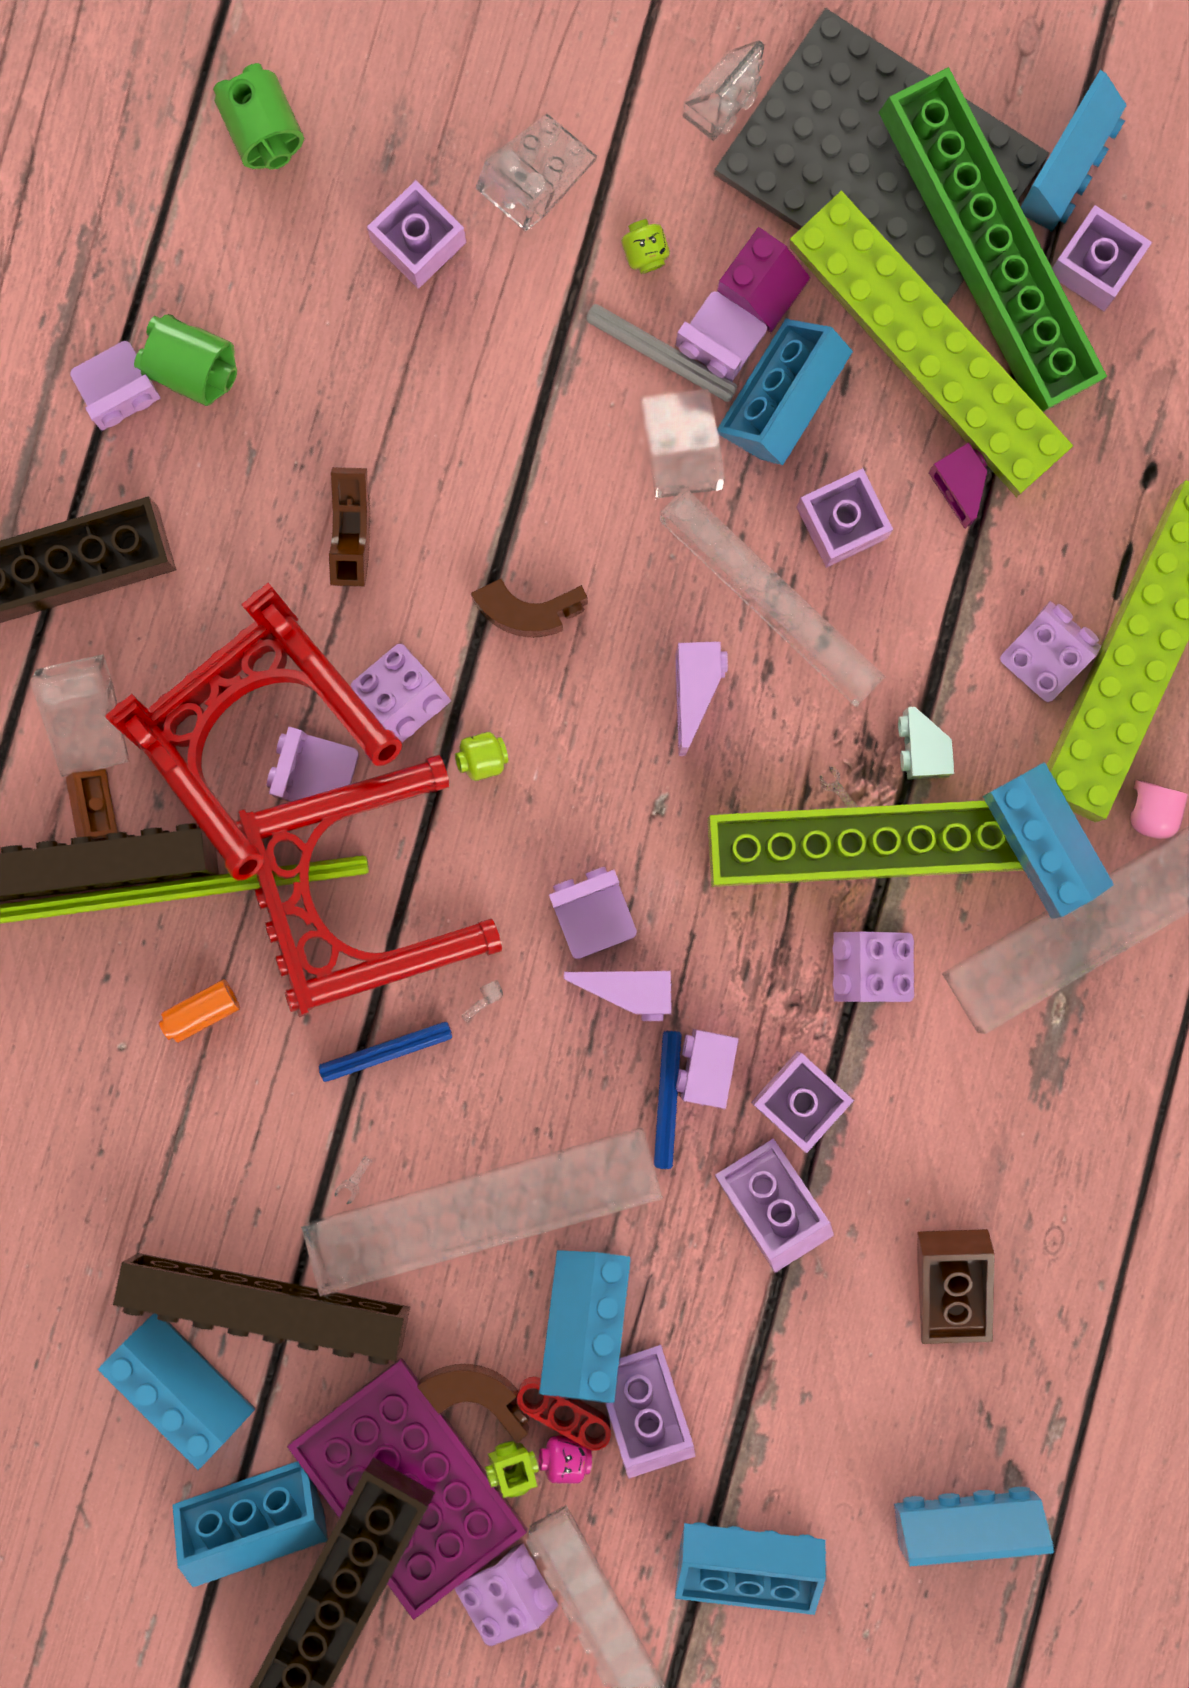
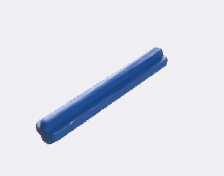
(385, 1051)
(667, 1100)

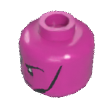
(565, 1460)

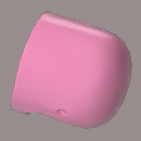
(1157, 810)

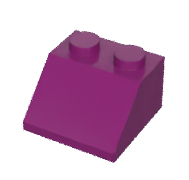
(764, 279)

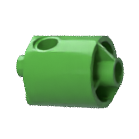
(258, 118)
(187, 360)

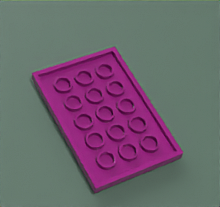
(398, 1426)

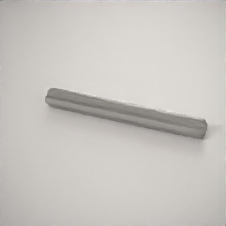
(660, 352)

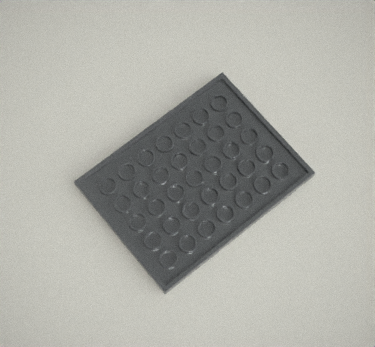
(825, 135)

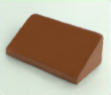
(91, 803)

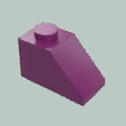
(961, 481)

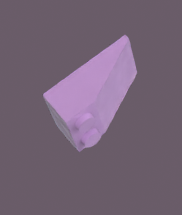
(697, 677)
(635, 991)
(775, 1205)
(648, 1414)

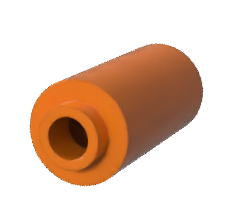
(199, 1011)

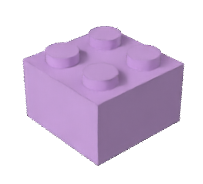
(417, 234)
(1100, 258)
(844, 517)
(707, 1068)
(802, 1101)

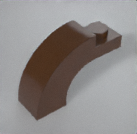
(350, 527)
(527, 618)
(477, 1385)

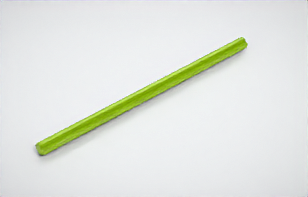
(170, 891)

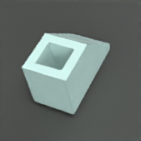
(927, 747)

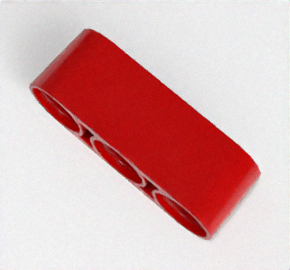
(572, 1428)

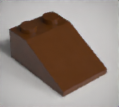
(955, 1286)

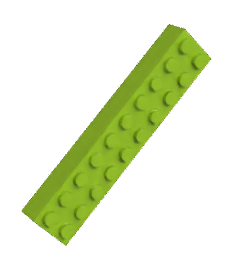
(929, 344)
(1128, 671)
(857, 843)

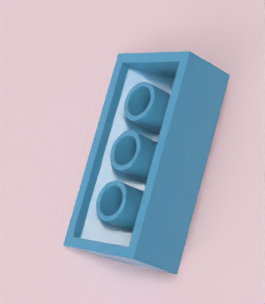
(1075, 153)
(785, 390)
(1048, 841)
(585, 1326)
(176, 1390)
(247, 1524)
(972, 1527)
(750, 1568)

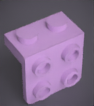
(721, 336)
(113, 386)
(1051, 652)
(400, 692)
(310, 766)
(592, 913)
(873, 967)
(507, 1598)

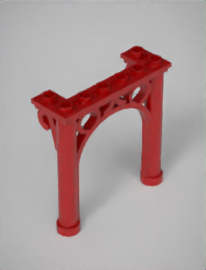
(155, 727)
(377, 968)

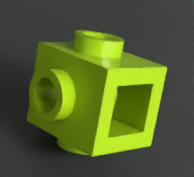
(518, 1479)

